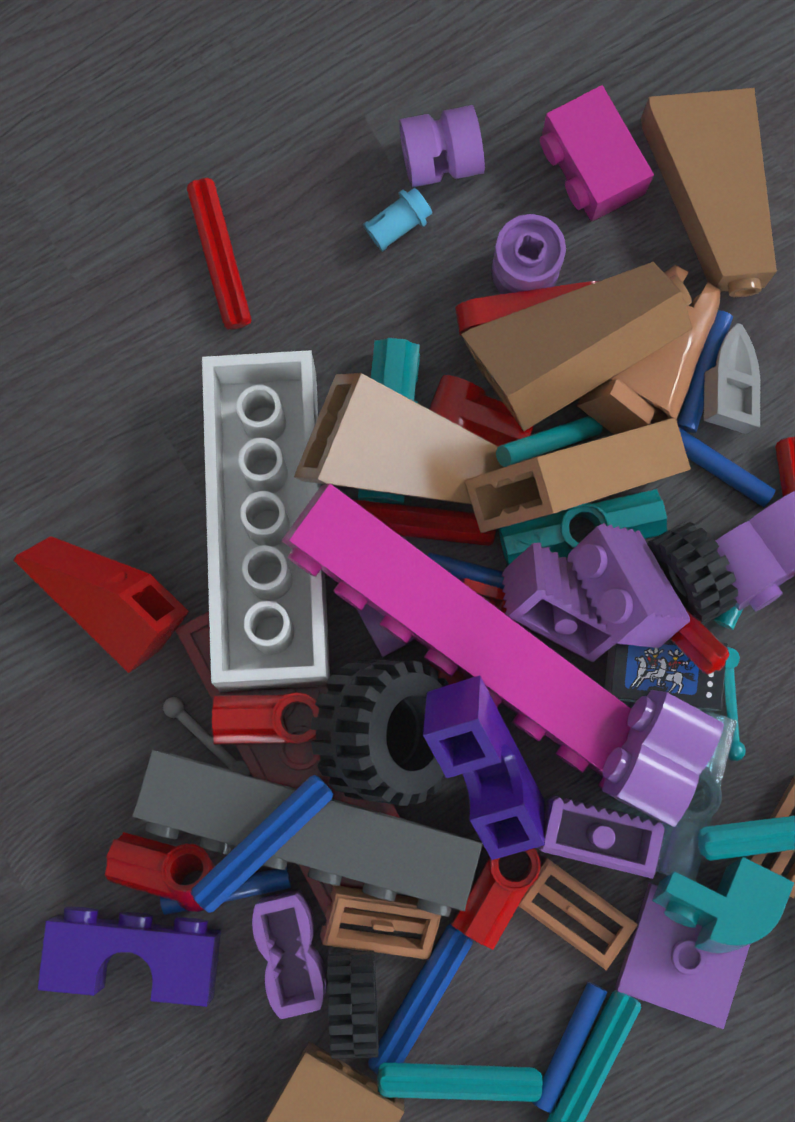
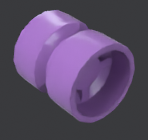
(442, 146)
(528, 254)

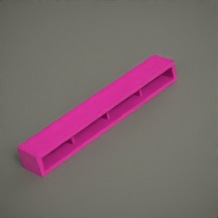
(457, 628)

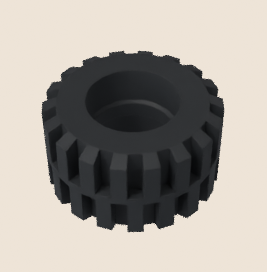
(354, 729)

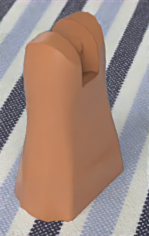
(667, 373)

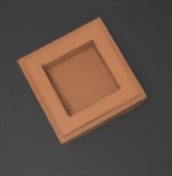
(617, 407)

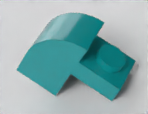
(736, 914)

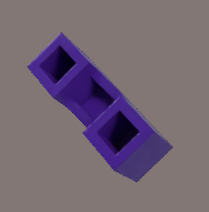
(474, 741)
(179, 956)

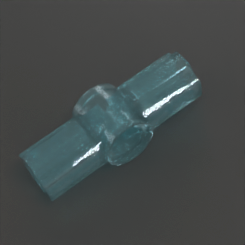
(680, 843)

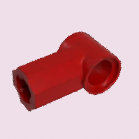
(474, 411)
(257, 719)
(157, 867)
(494, 901)

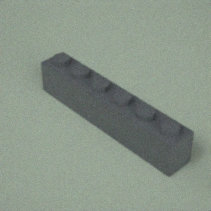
(335, 843)

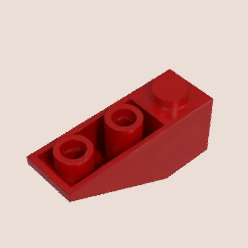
(108, 599)

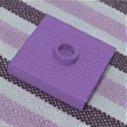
(674, 974)

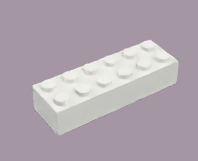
(262, 606)

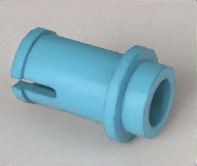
(398, 218)

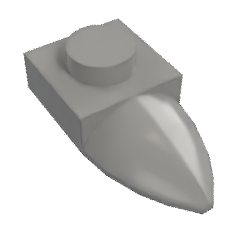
(734, 384)

